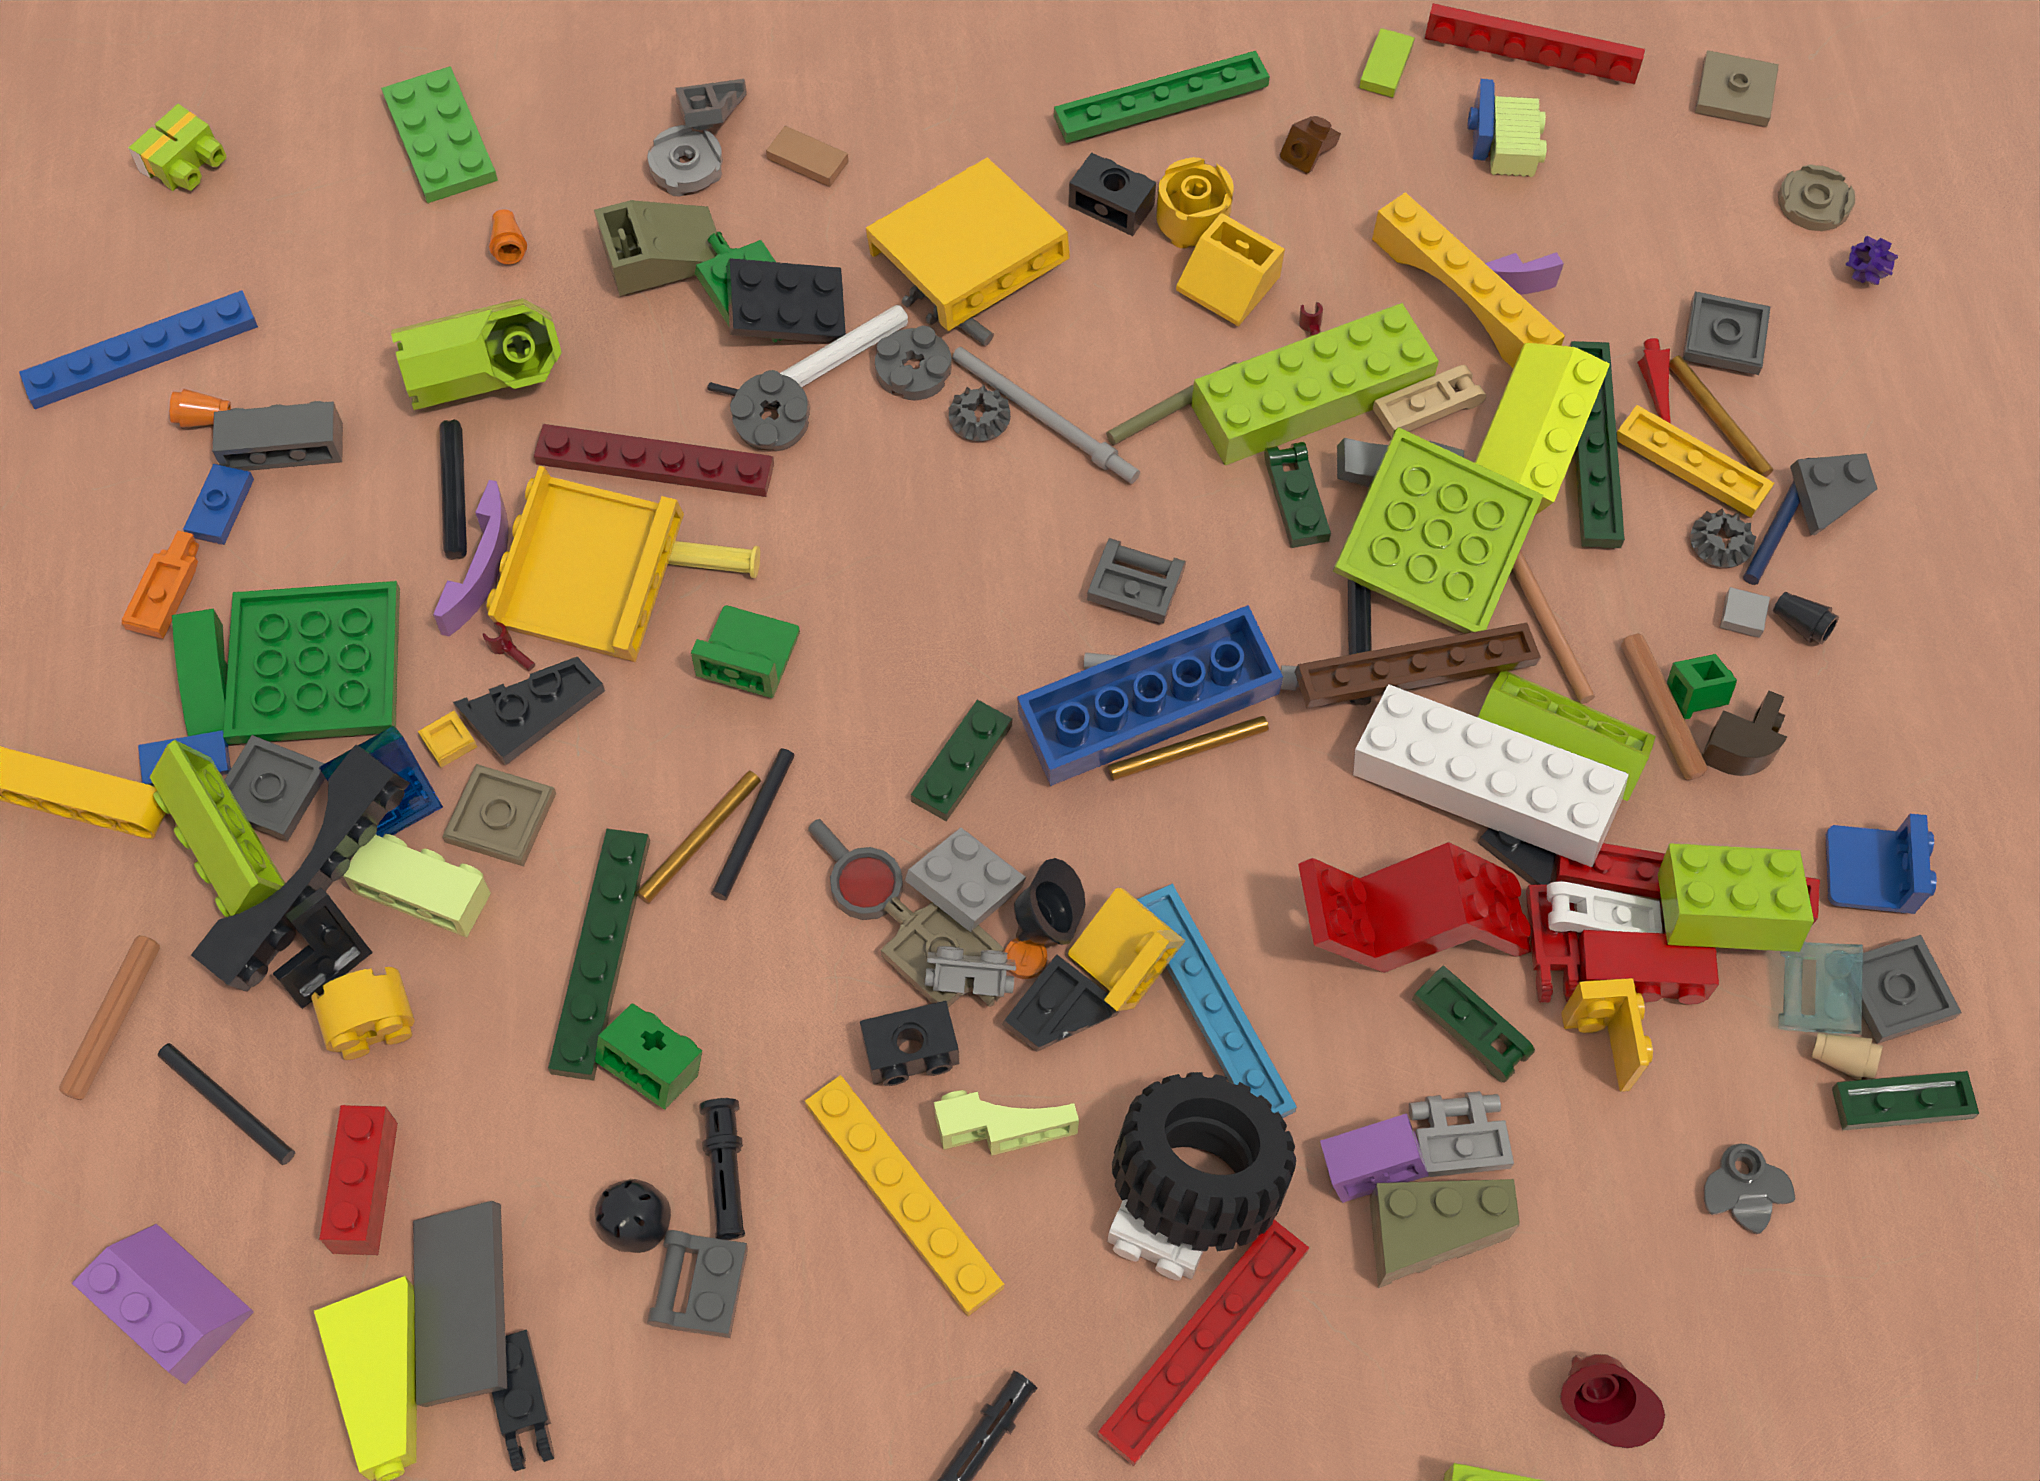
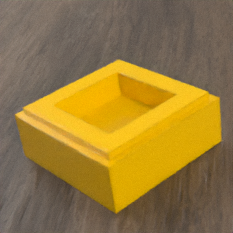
(447, 739)

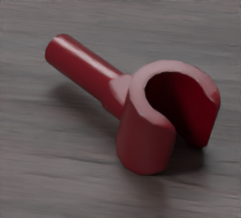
(1311, 322)
(504, 644)

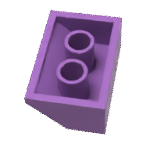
(163, 1300)

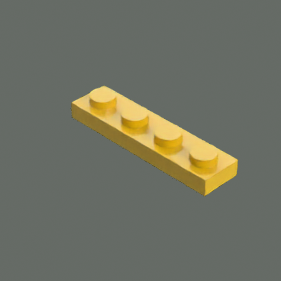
(1694, 461)

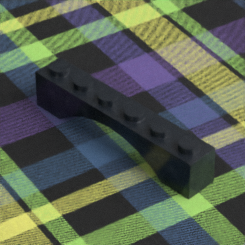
(358, 799)

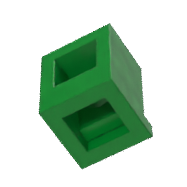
(1700, 684)

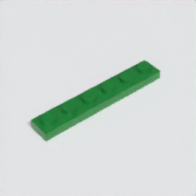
(1161, 96)

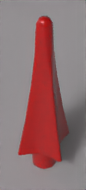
(1656, 374)

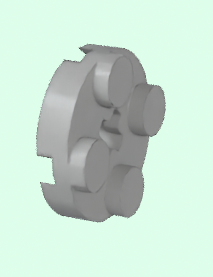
(689, 176)

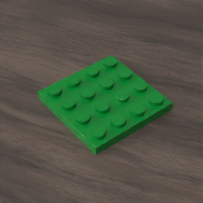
(312, 662)

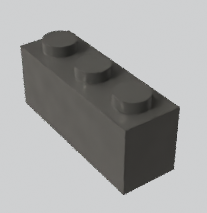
(278, 436)

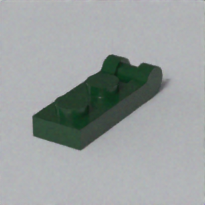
(1297, 495)
(1473, 1023)

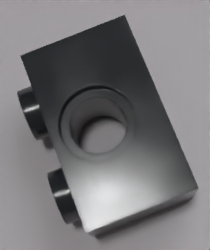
(1112, 194)
(927, 1025)

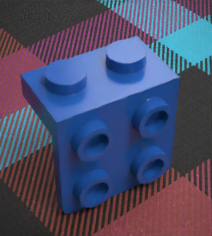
(1881, 866)

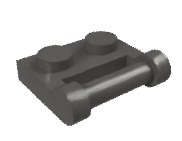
(1135, 590)
(713, 1287)

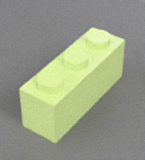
(418, 883)

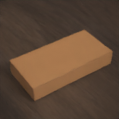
(807, 156)

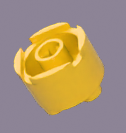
(1192, 199)
(363, 1011)

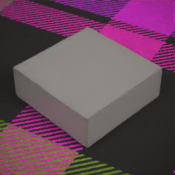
(1744, 612)

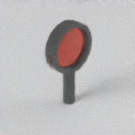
(861, 878)

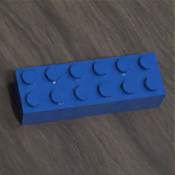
(1149, 695)

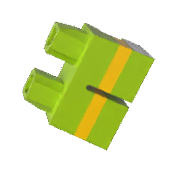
(177, 149)

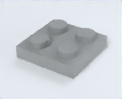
(965, 879)

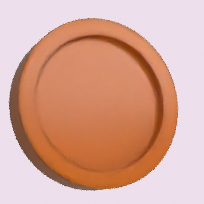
(1029, 958)

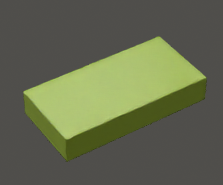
(1386, 62)

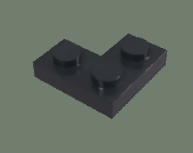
(331, 949)

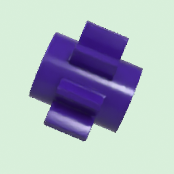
(1871, 260)

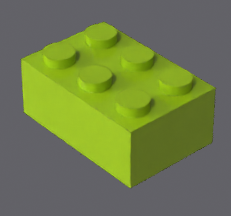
(1734, 897)

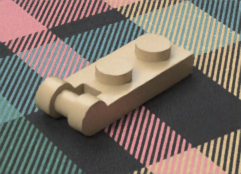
(1429, 400)

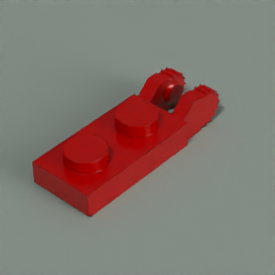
(1550, 948)

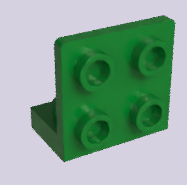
(746, 651)

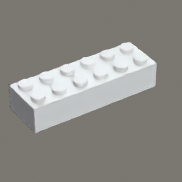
(1490, 775)

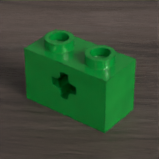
(648, 1055)

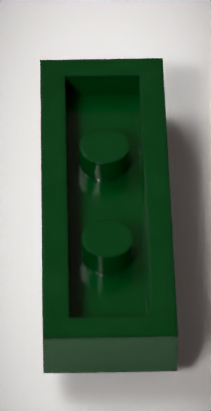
(961, 760)
(1905, 1100)

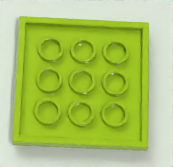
(1438, 533)

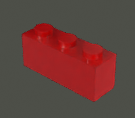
(1655, 966)
(358, 1180)

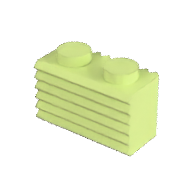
(1516, 136)

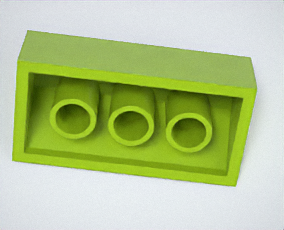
(1567, 725)
(214, 829)

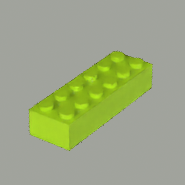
(1311, 383)

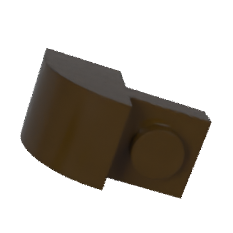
(1743, 745)

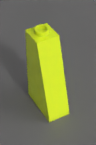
(374, 1374)

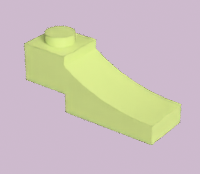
(967, 1119)

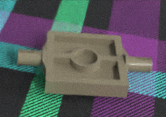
(923, 933)

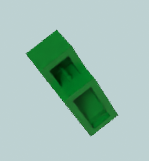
(201, 669)

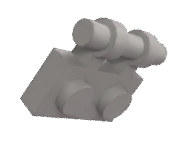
(1462, 1147)

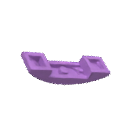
(463, 600)

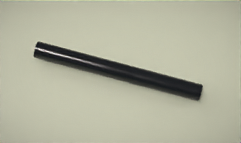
(752, 824)
(226, 1104)

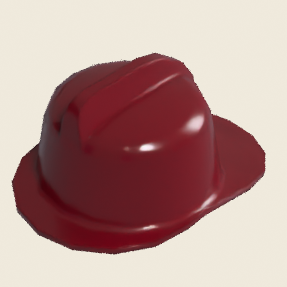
(1611, 1402)

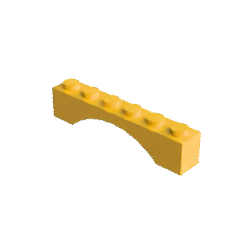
(1421, 241)

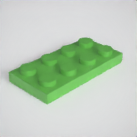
(439, 134)

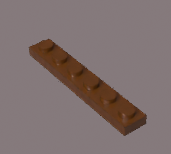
(1417, 664)

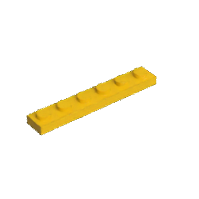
(905, 1195)

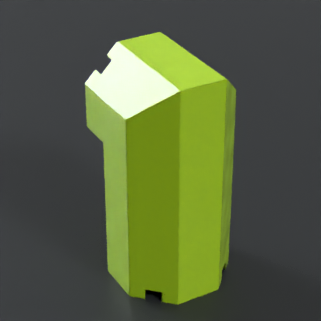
(476, 352)

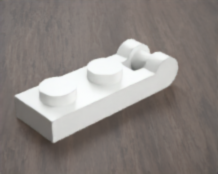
(1600, 910)

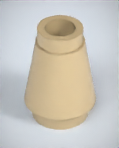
(1848, 1054)

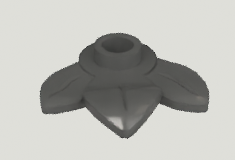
(1747, 1195)

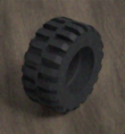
(1195, 1204)

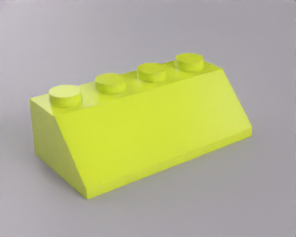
(1542, 417)

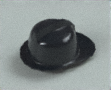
(1050, 905)

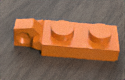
(162, 587)

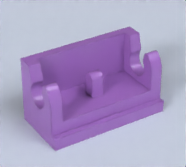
(1373, 1155)

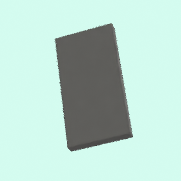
(459, 1304)

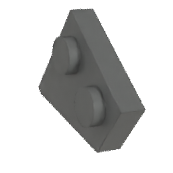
(709, 103)
(1831, 487)

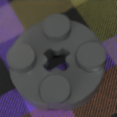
(909, 344)
(768, 433)

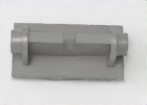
(954, 967)

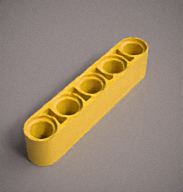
(79, 794)

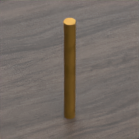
(1720, 416)
(1188, 748)
(698, 837)

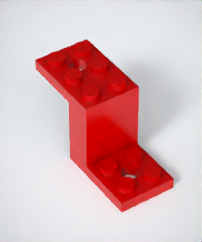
(1414, 908)

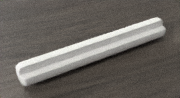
(847, 346)

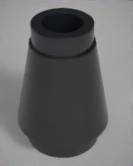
(1807, 617)

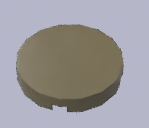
(1816, 198)

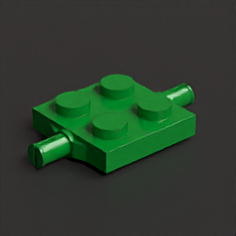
(713, 272)

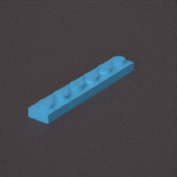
(1216, 1006)

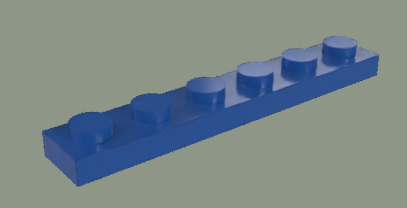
(137, 349)

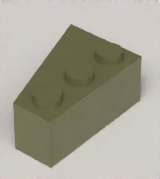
(1437, 1221)

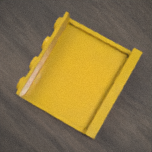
(970, 241)
(585, 566)

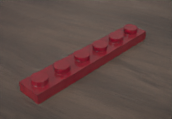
(654, 460)

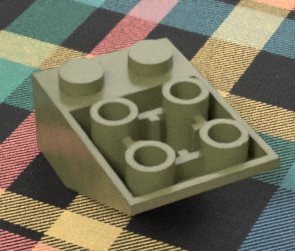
(654, 242)

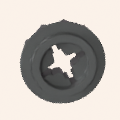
(993, 421)
(1711, 547)

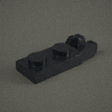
(523, 1402)

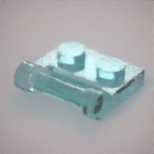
(1837, 989)

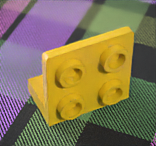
(1125, 949)
(1621, 1010)

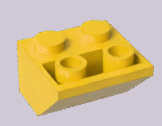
(1231, 269)

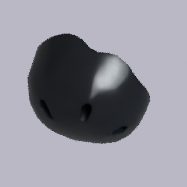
(623, 1208)

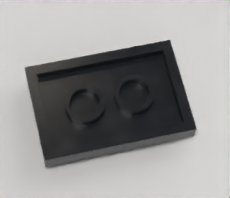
(785, 300)

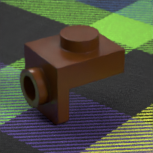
(1307, 141)

